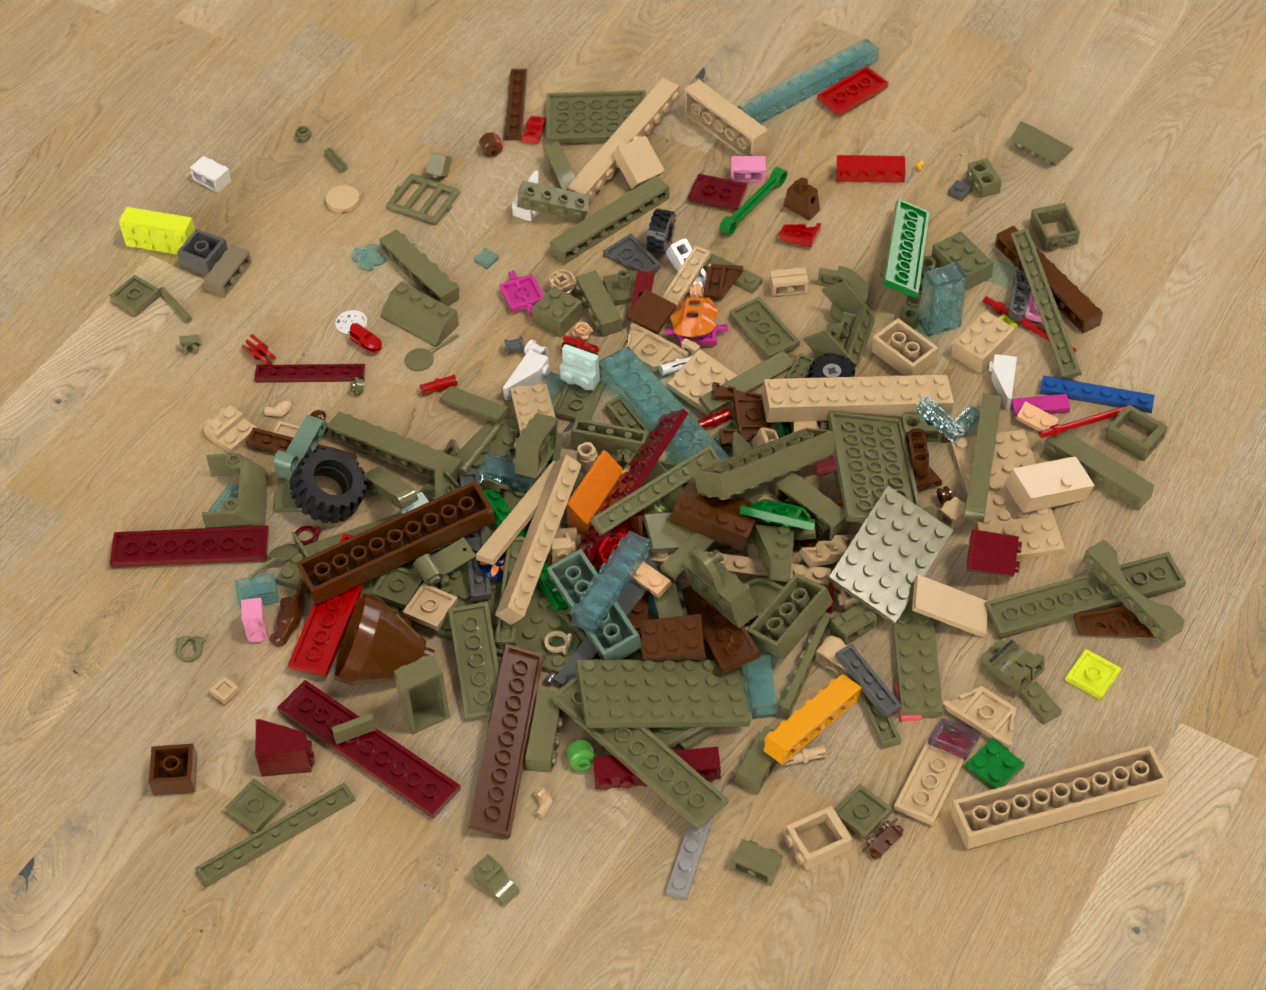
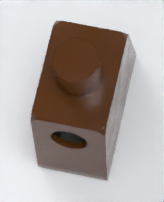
(802, 199)

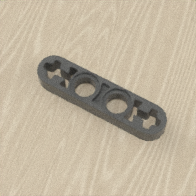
(1019, 295)

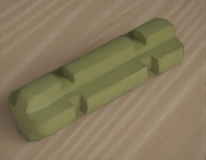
(335, 159)

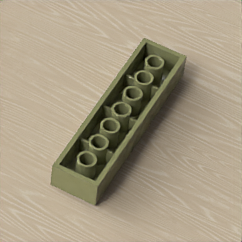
(764, 463)

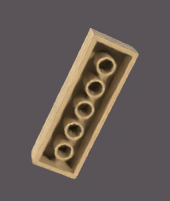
(725, 120)

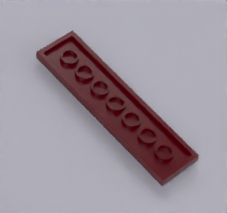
(190, 546)

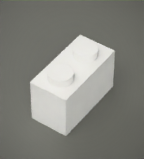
(210, 174)

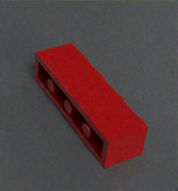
(870, 168)

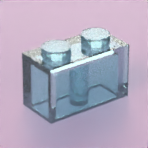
(259, 586)

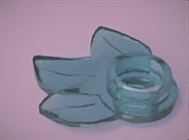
(368, 257)

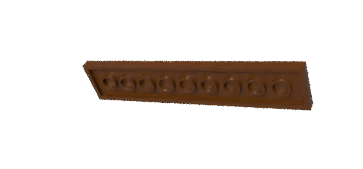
(506, 742)

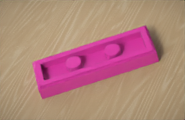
(1051, 404)

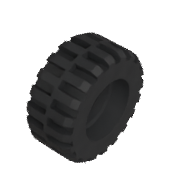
(340, 469)

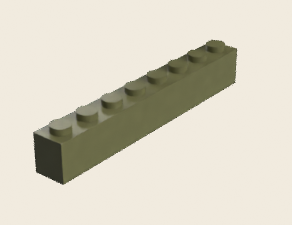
(609, 220)
(391, 447)

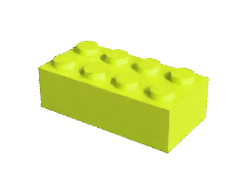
(155, 230)

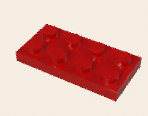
(852, 91)

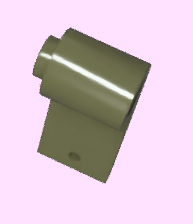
(443, 562)

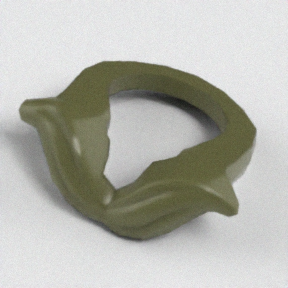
(198, 642)

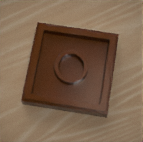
(651, 311)

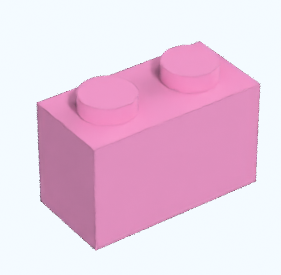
(748, 169)
(254, 620)

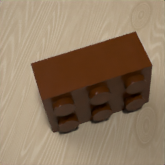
(673, 639)

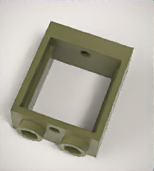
(1058, 213)
(1128, 442)

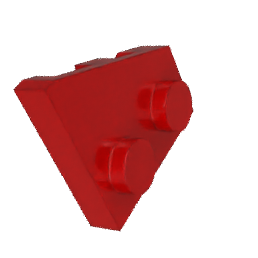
(799, 234)

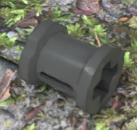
(514, 345)

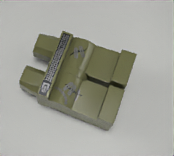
(1013, 664)

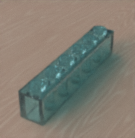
(610, 582)

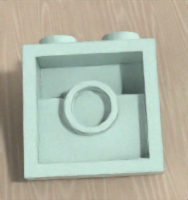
(579, 367)

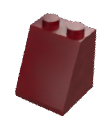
(993, 553)
(282, 749)

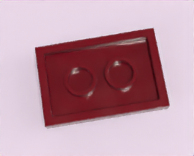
(717, 192)

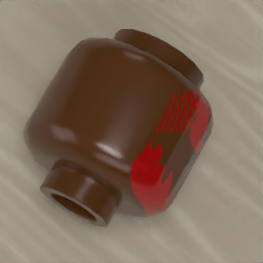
(491, 144)

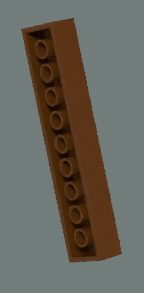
(395, 542)

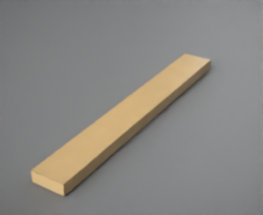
(514, 522)

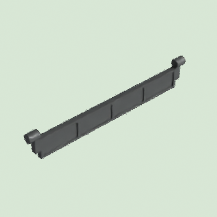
(586, 651)

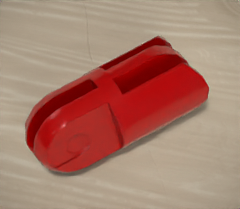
(365, 338)
(579, 343)
(259, 350)

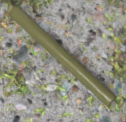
(479, 449)

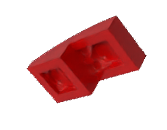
(534, 129)

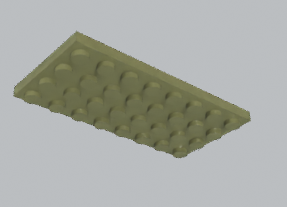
(868, 458)
(660, 694)

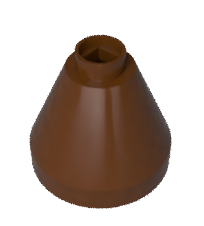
(377, 644)

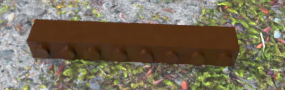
(1066, 295)

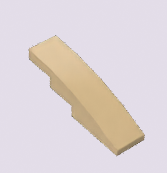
(826, 551)

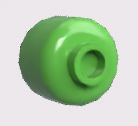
(580, 755)

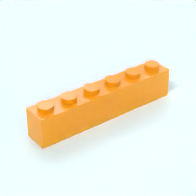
(812, 719)

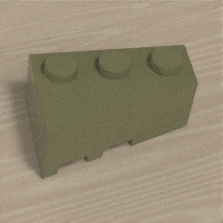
(775, 549)

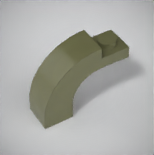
(829, 277)

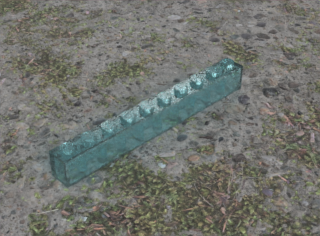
(810, 81)

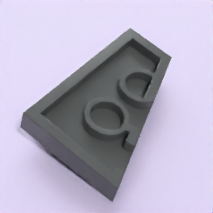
(632, 255)

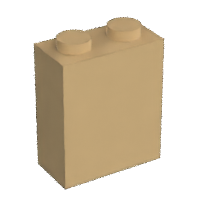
(637, 161)

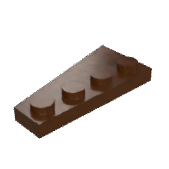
(1111, 622)

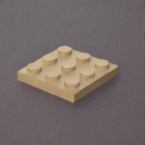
(697, 378)

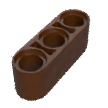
(918, 452)

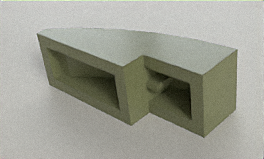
(558, 164)

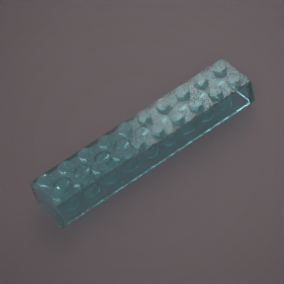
(650, 400)

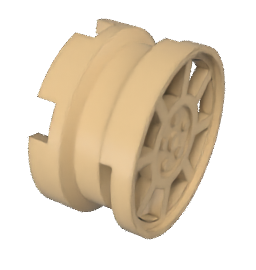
(562, 280)

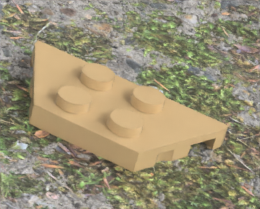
(652, 348)
(985, 713)

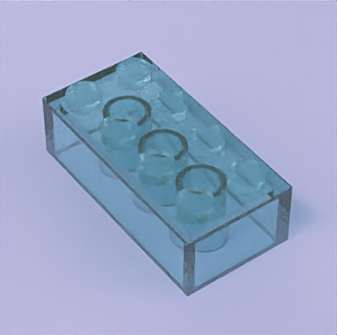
(942, 299)

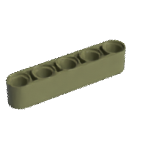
(911, 308)
(390, 488)

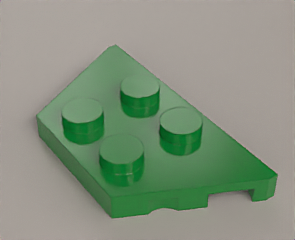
(783, 513)

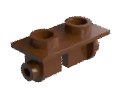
(876, 843)

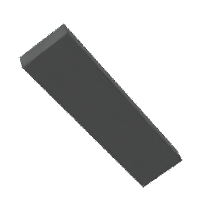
(869, 681)

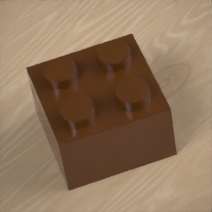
(173, 769)

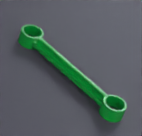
(777, 178)

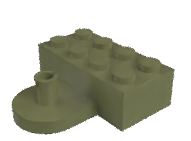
(719, 586)
(785, 612)

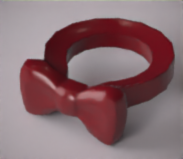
(316, 532)

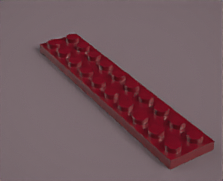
(639, 470)
(372, 752)

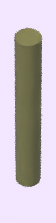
(175, 305)

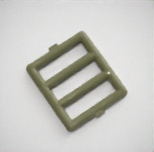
(421, 214)

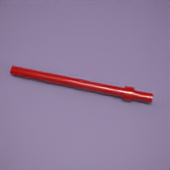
(1001, 308)
(1056, 430)

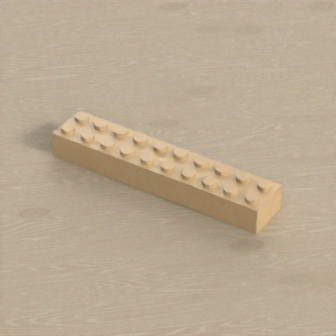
(874, 395)
(1059, 797)

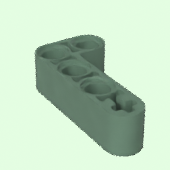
(304, 441)

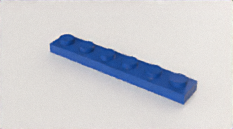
(1097, 394)

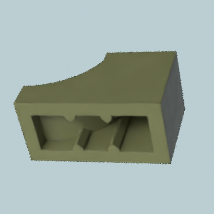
(494, 880)

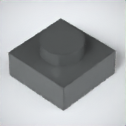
(959, 190)

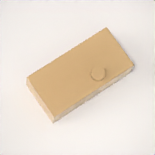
(1049, 484)

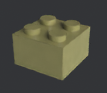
(557, 311)

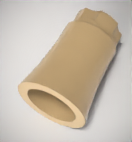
(586, 455)

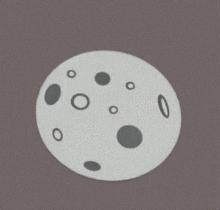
(346, 318)

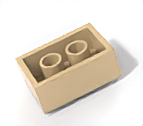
(982, 341)
(904, 349)

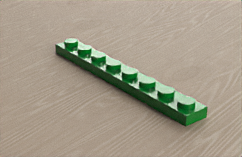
(500, 512)

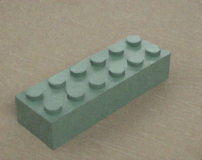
(615, 635)

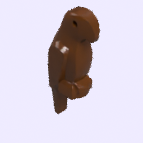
(289, 616)

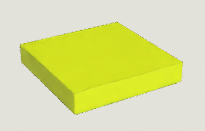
(1093, 674)

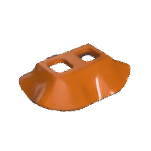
(698, 325)

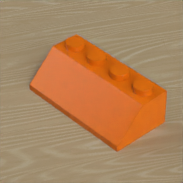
(593, 492)

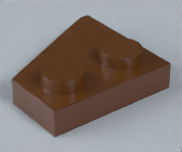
(721, 279)

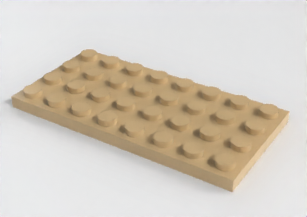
(1035, 528)

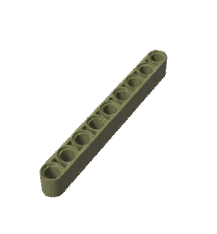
(983, 458)

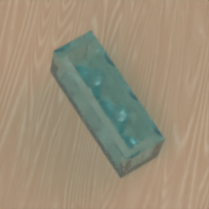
(503, 472)
(760, 688)

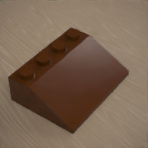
(714, 517)

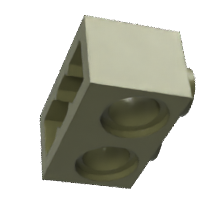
(983, 178)
(919, 421)

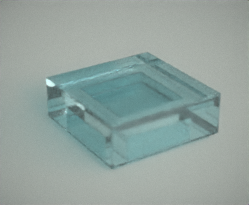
(486, 258)

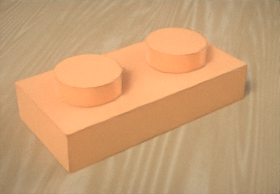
(1036, 417)
(651, 580)

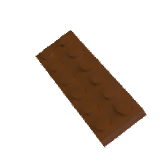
(728, 643)

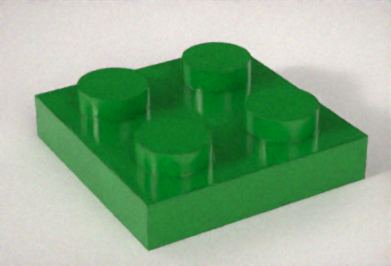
(994, 765)

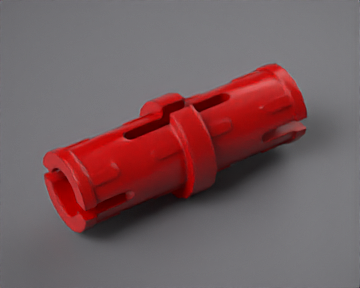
(438, 385)
(715, 419)

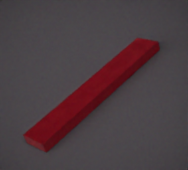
(309, 373)

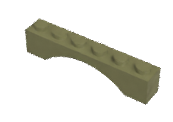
(1159, 618)

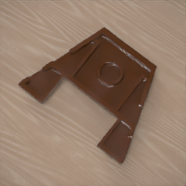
(748, 413)

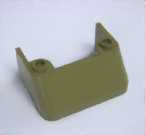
(850, 308)
(250, 505)

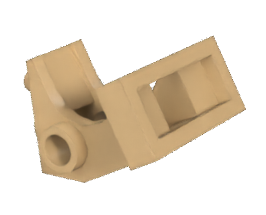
(564, 545)

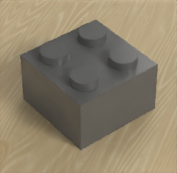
(201, 251)

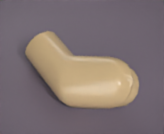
(280, 410)

